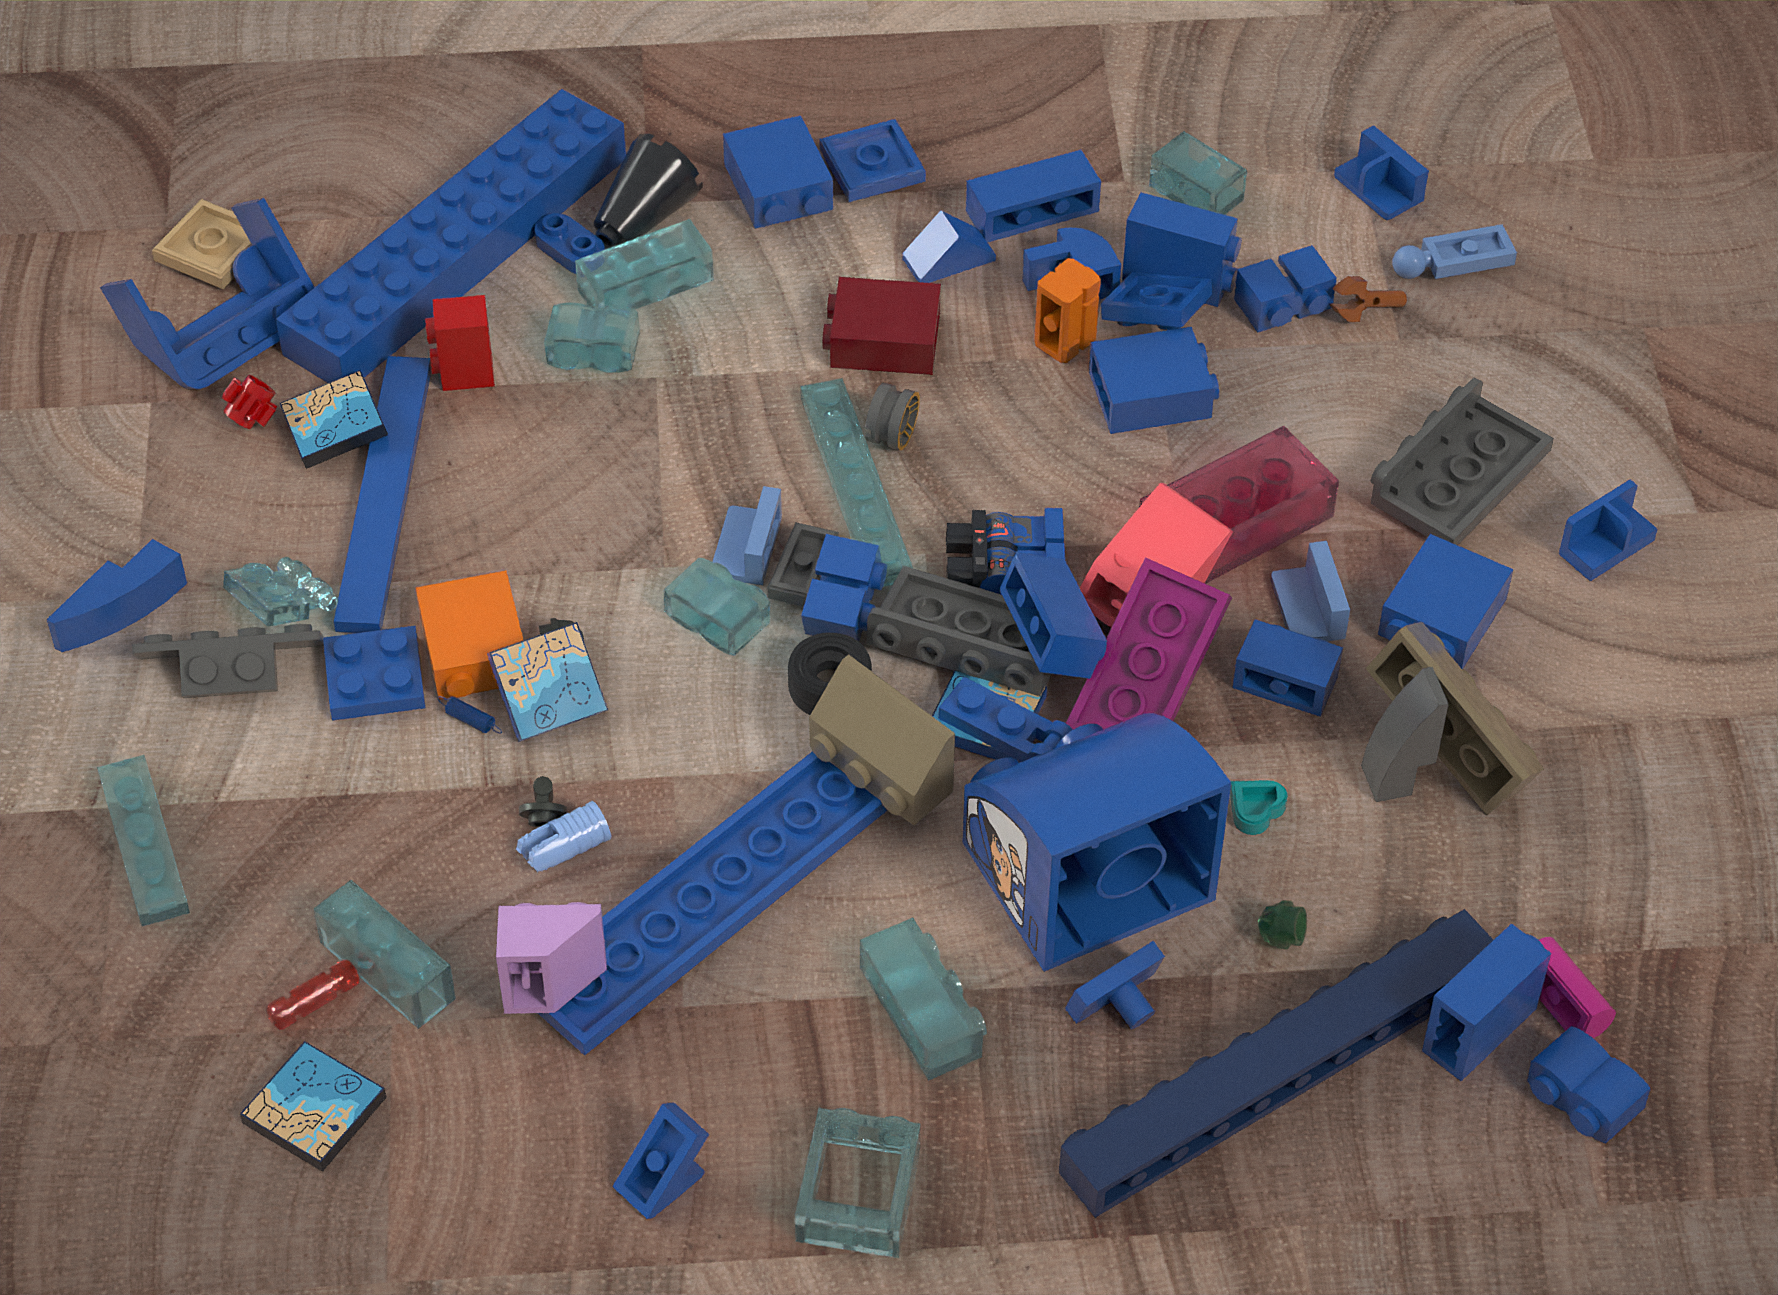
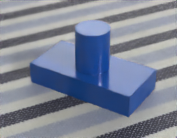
(1120, 988)

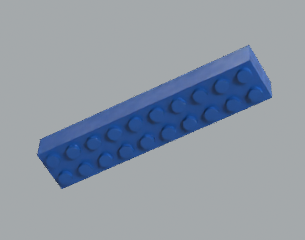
(451, 239)

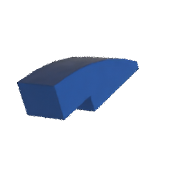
(117, 597)

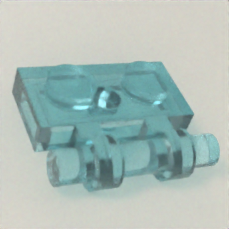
(282, 594)

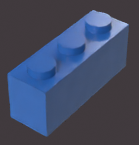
(1033, 196)
(1053, 615)

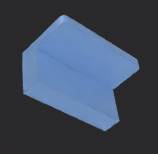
(750, 538)
(1313, 596)

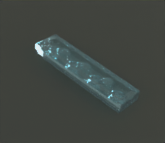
(143, 840)

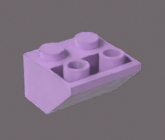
(548, 954)

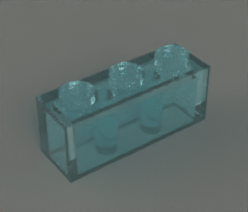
(646, 268)
(385, 953)
(922, 998)

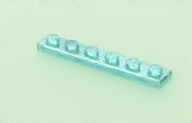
(853, 472)

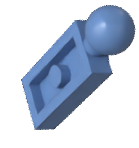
(1457, 253)

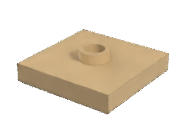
(204, 244)

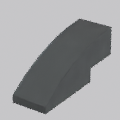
(1406, 737)

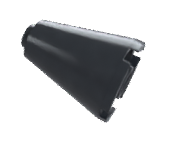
(645, 191)

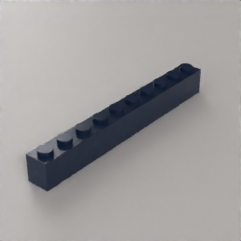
(1267, 1067)

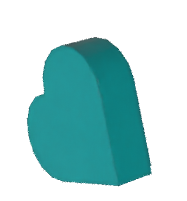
(1256, 804)

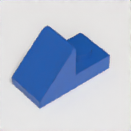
(662, 1161)

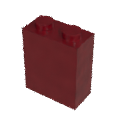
(883, 325)

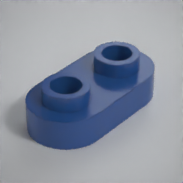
(565, 240)

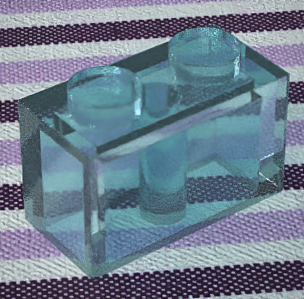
(1197, 175)

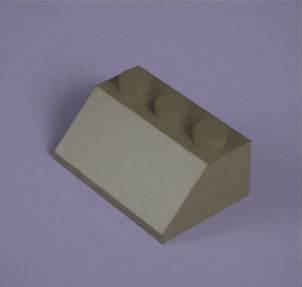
(883, 742)

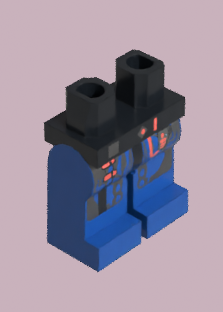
(995, 539)

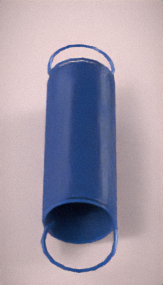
(469, 714)

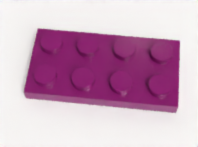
(1152, 648)

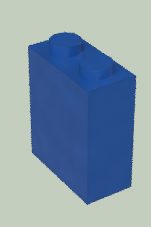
(778, 172)
(1181, 242)
(1152, 380)
(1450, 593)
(1486, 1001)

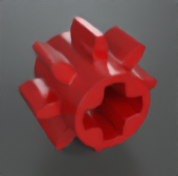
(249, 401)

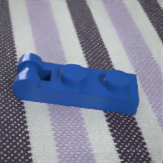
(1000, 721)

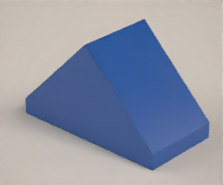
(946, 249)

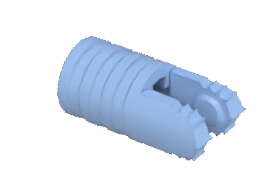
(564, 837)

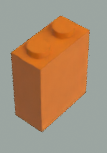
(462, 625)

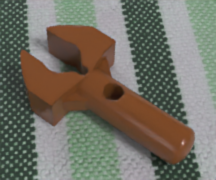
(1364, 299)

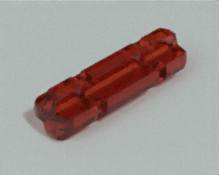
(312, 994)

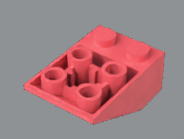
(1163, 530)

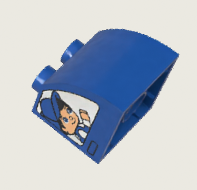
(1099, 834)

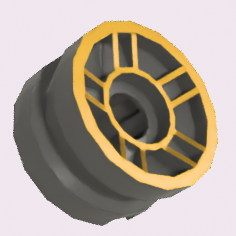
(892, 416)

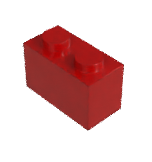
(462, 343)

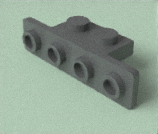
(228, 664)

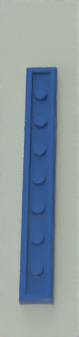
(383, 497)

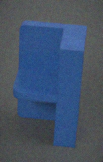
(1384, 175)
(1606, 532)

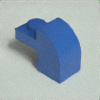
(1077, 244)

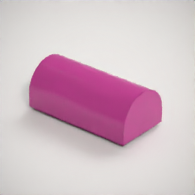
(1571, 994)

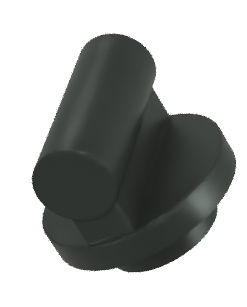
(543, 809)

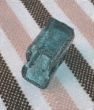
(592, 337)
(717, 606)

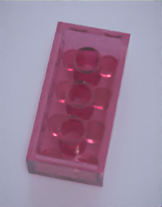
(1261, 494)

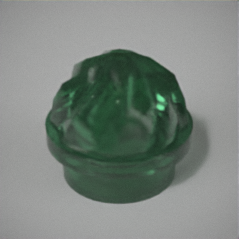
(1283, 924)

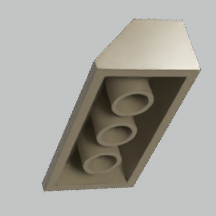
(1475, 735)

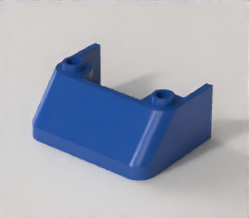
(236, 329)

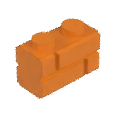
(1067, 310)

